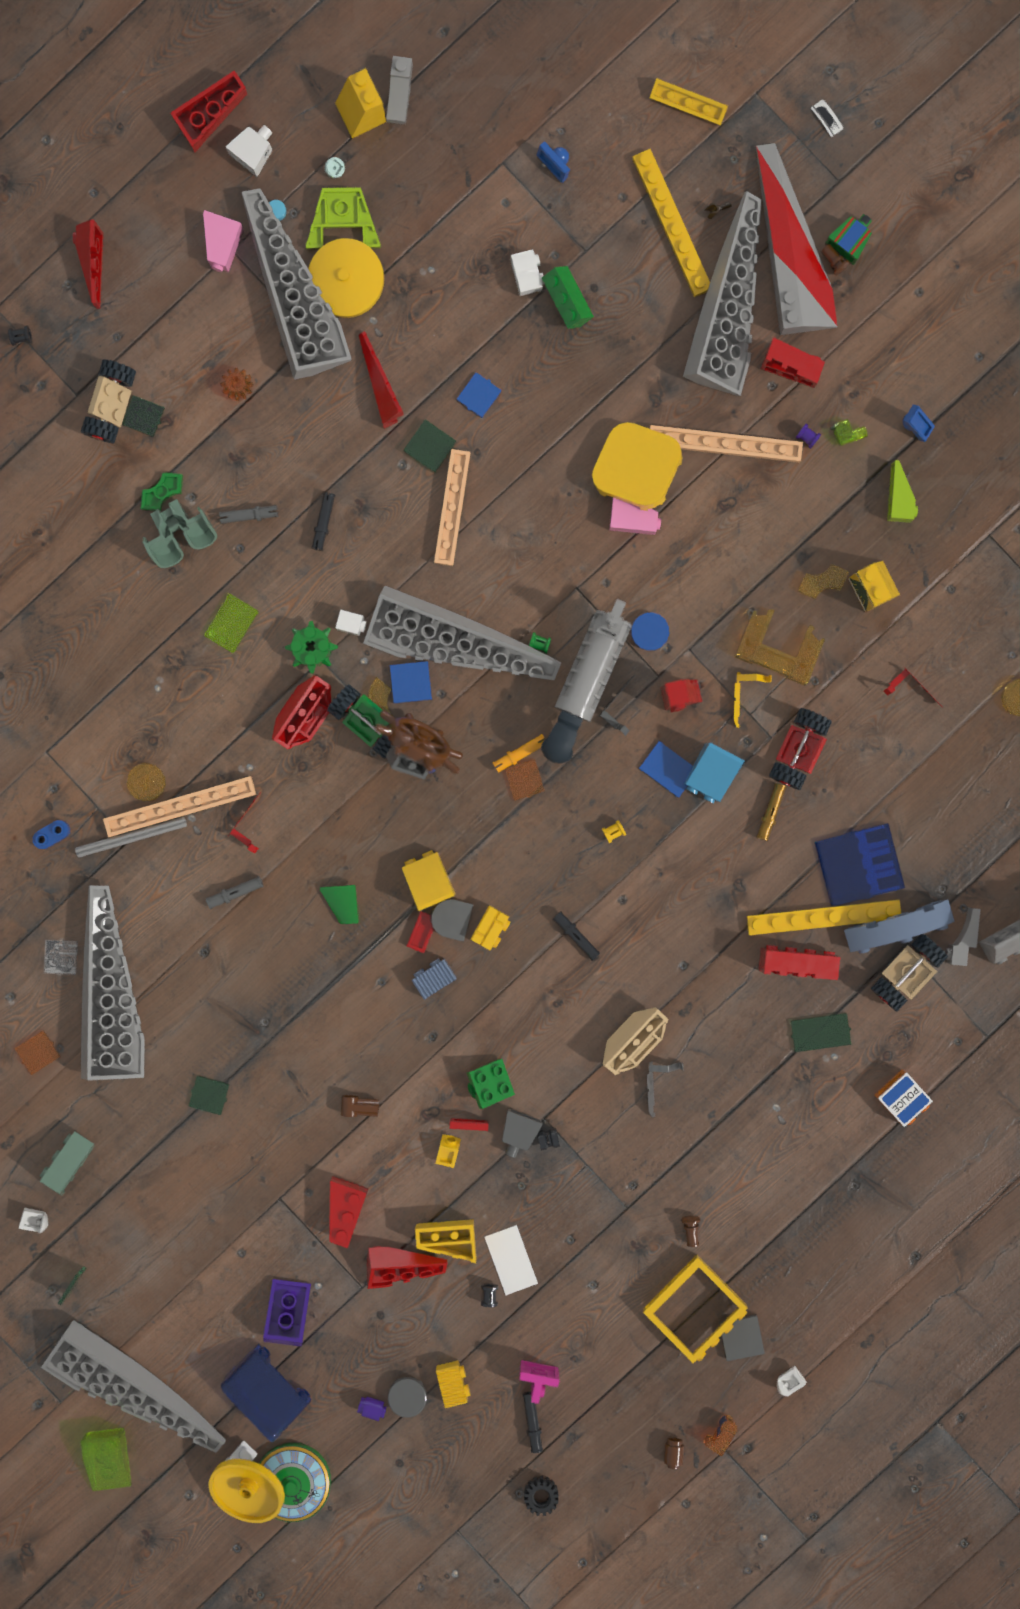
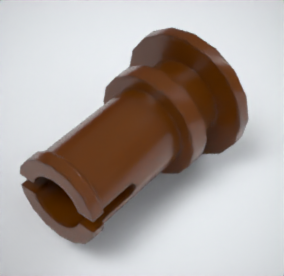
(836, 261)
(691, 1226)

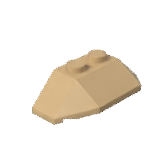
(634, 1040)

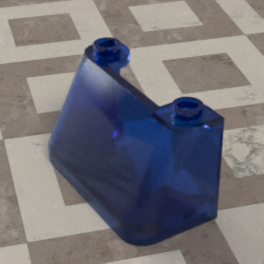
(264, 1393)

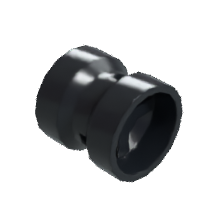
(552, 1136)

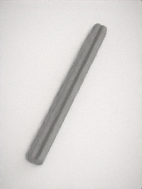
(130, 837)

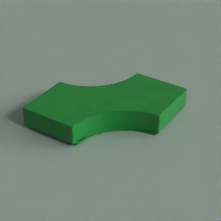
(155, 497)

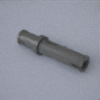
(249, 514)
(226, 896)

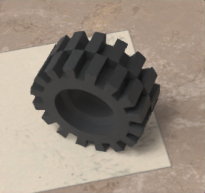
(541, 1507)

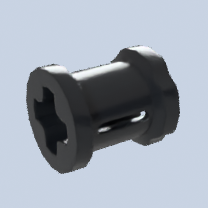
(26, 332)
(489, 1295)

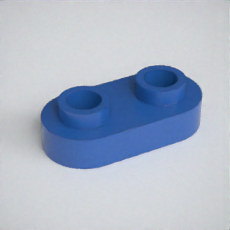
(50, 834)

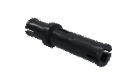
(323, 521)
(581, 941)
(532, 1423)

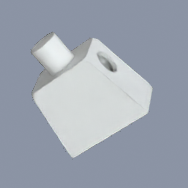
(251, 148)

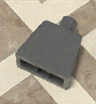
(519, 1131)

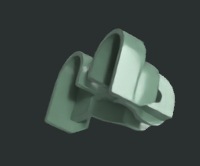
(165, 549)

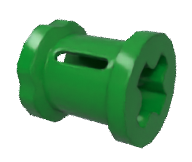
(540, 643)

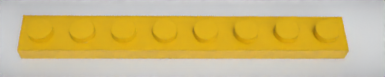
(672, 222)
(822, 917)

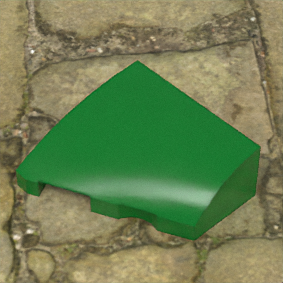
(342, 902)

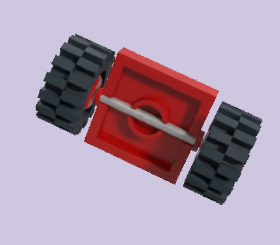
(800, 748)

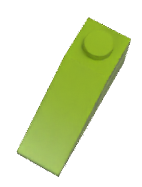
(901, 498)

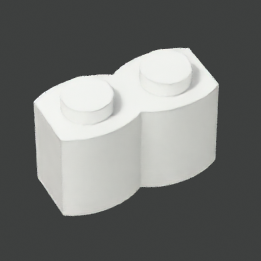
(526, 272)

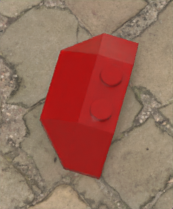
(303, 713)

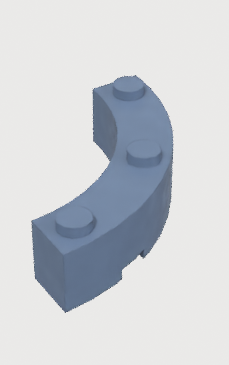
(899, 927)

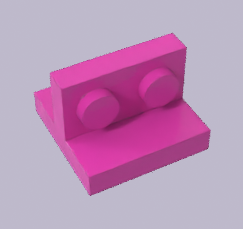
(539, 1376)

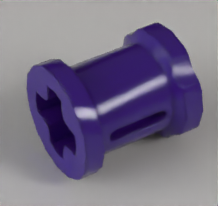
(808, 436)

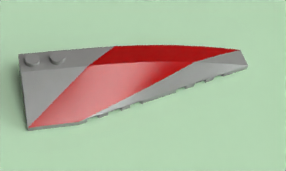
(798, 274)

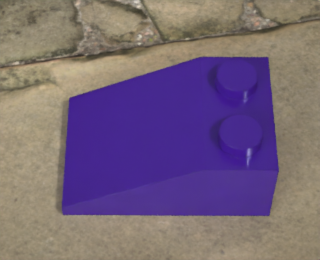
(287, 1312)

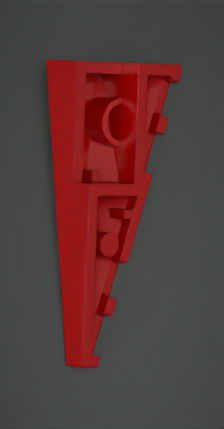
(385, 397)

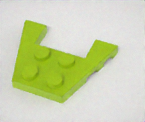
(342, 210)

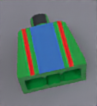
(851, 238)

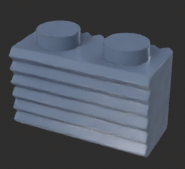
(434, 978)

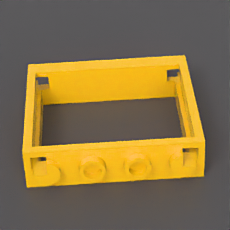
(672, 1286)

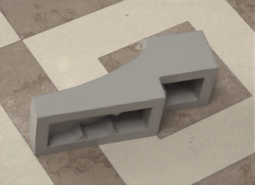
(399, 89)
(968, 937)

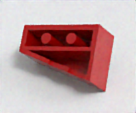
(792, 363)
(680, 694)
(345, 1208)

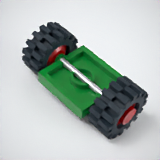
(361, 718)

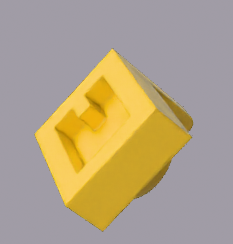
(448, 1150)

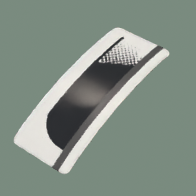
(827, 117)

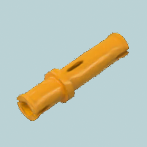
(518, 754)

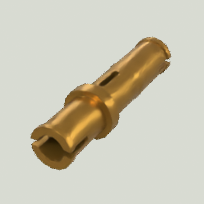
(771, 812)

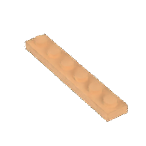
(452, 507)

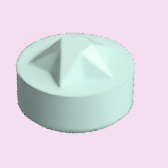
(334, 167)

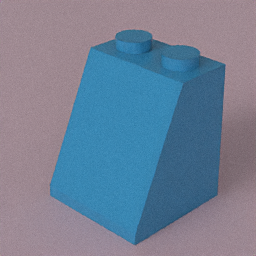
(713, 772)

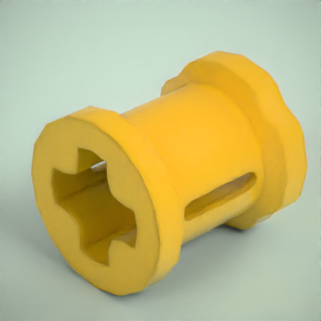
(613, 831)

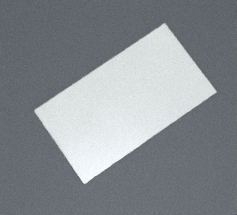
(511, 1260)

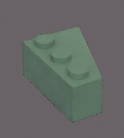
(66, 1162)

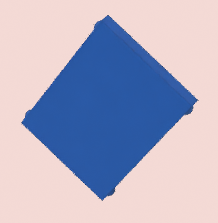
(667, 768)

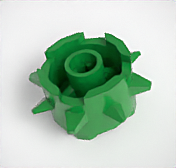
(300, 647)

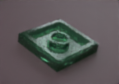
(429, 446)

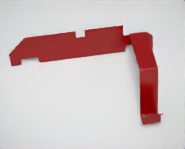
(898, 679)
(242, 838)

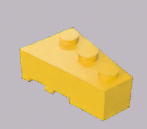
(448, 1238)

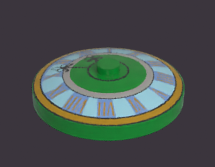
(303, 1478)

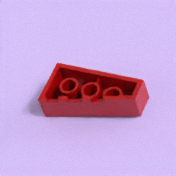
(208, 109)

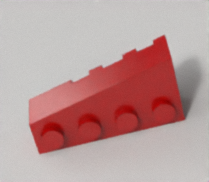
(799, 963)

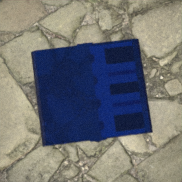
(859, 864)

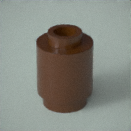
(674, 1453)

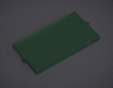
(820, 1032)

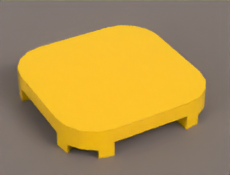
(637, 465)

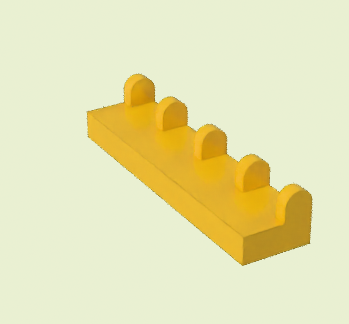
(688, 101)

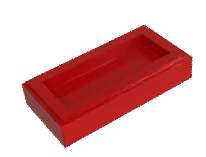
(421, 933)
(469, 1124)

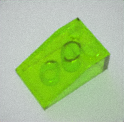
(106, 1459)

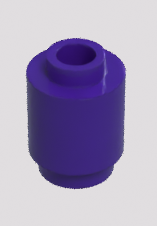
(371, 1408)

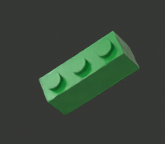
(567, 297)

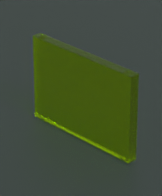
(231, 623)

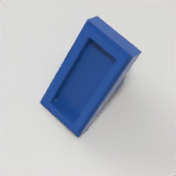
(555, 160)
(918, 423)

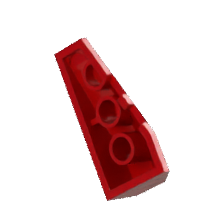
(89, 247)
(393, 1265)

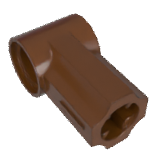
(353, 1106)

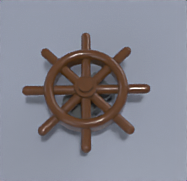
(416, 746)

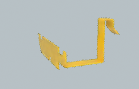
(745, 677)

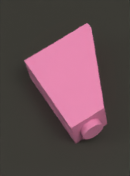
(222, 240)
(631, 519)

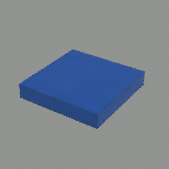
(410, 682)

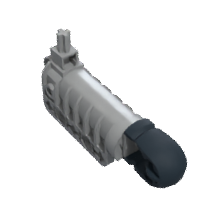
(586, 680)

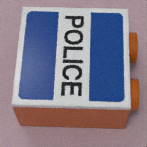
(903, 1098)

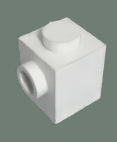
(350, 623)

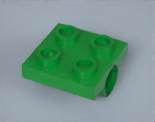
(490, 1084)

